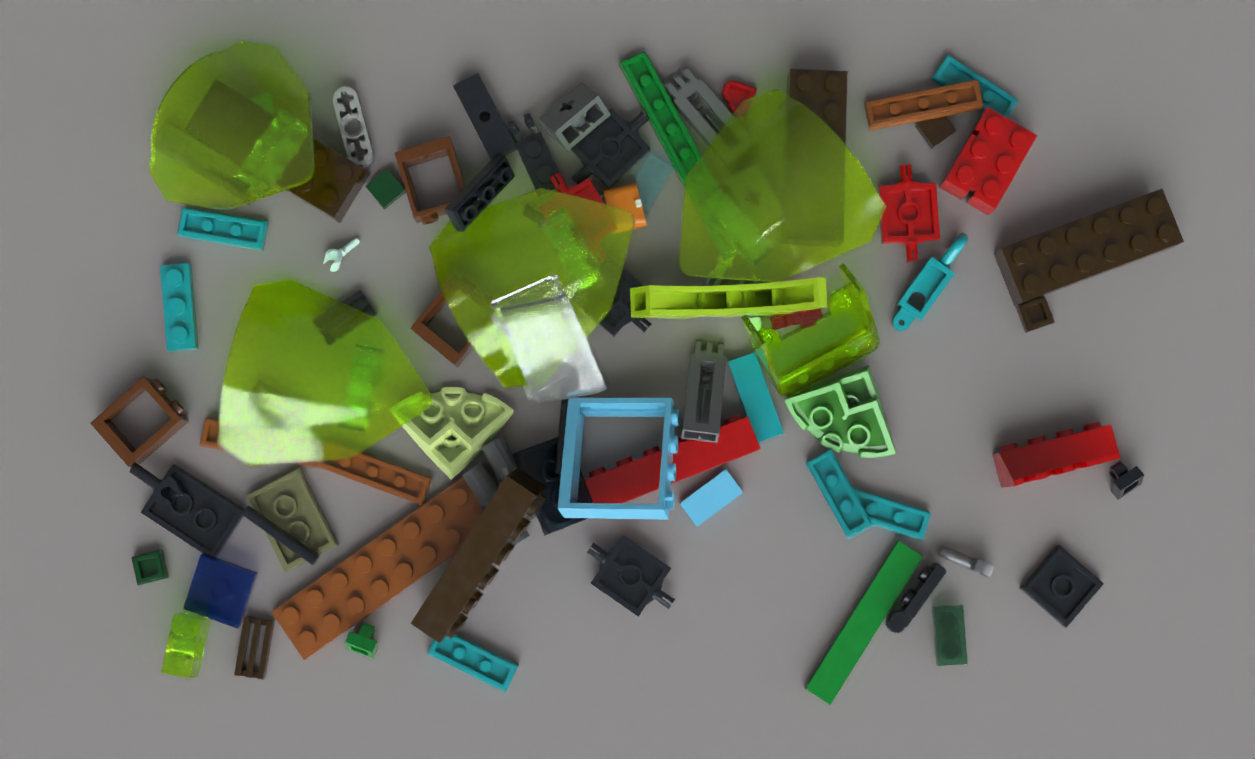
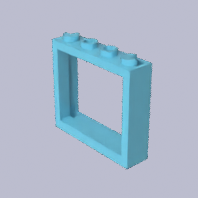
(616, 407)

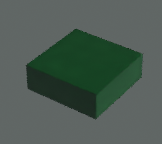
(385, 188)
(149, 567)

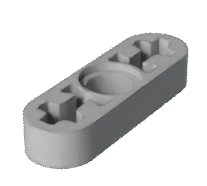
(340, 110)

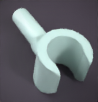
(337, 255)

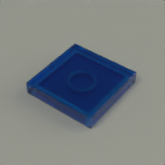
(220, 590)

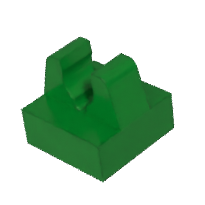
(362, 642)

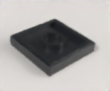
(1061, 586)

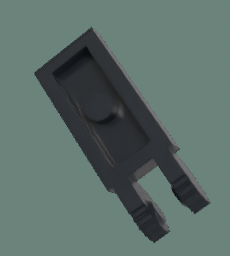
(535, 155)
(914, 599)

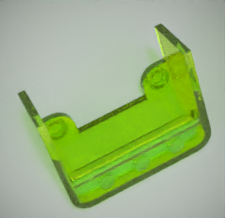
(821, 350)

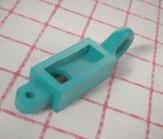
(930, 283)

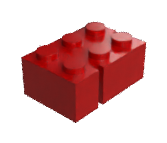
(988, 161)

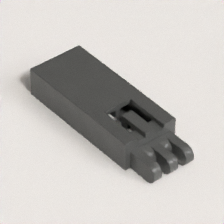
(687, 105)
(704, 405)

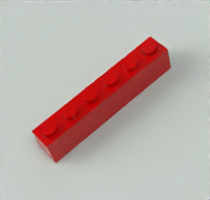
(642, 475)

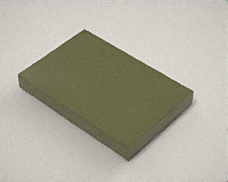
(295, 510)

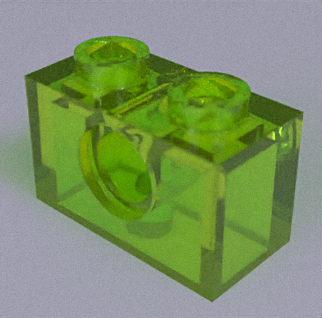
(186, 645)

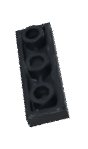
(478, 103)
(480, 192)

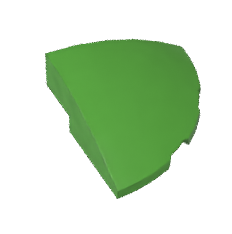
(845, 414)

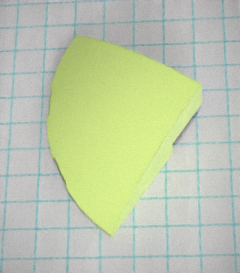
(457, 427)

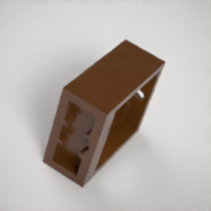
(421, 154)
(421, 329)
(119, 442)

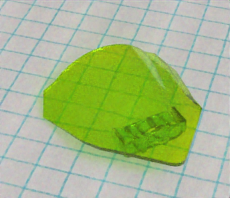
(233, 130)
(774, 196)
(522, 244)
(312, 379)

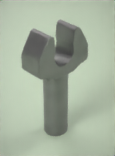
(975, 565)

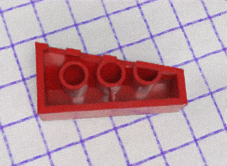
(1056, 455)

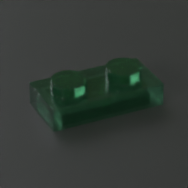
(949, 635)

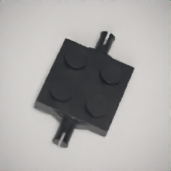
(611, 149)
(621, 308)
(631, 575)

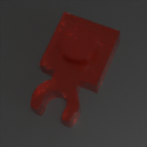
(802, 318)

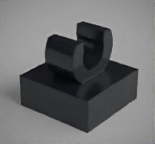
(1125, 480)

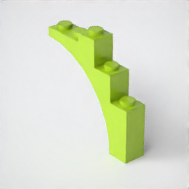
(728, 300)

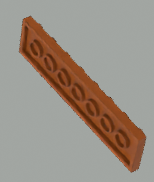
(379, 570)

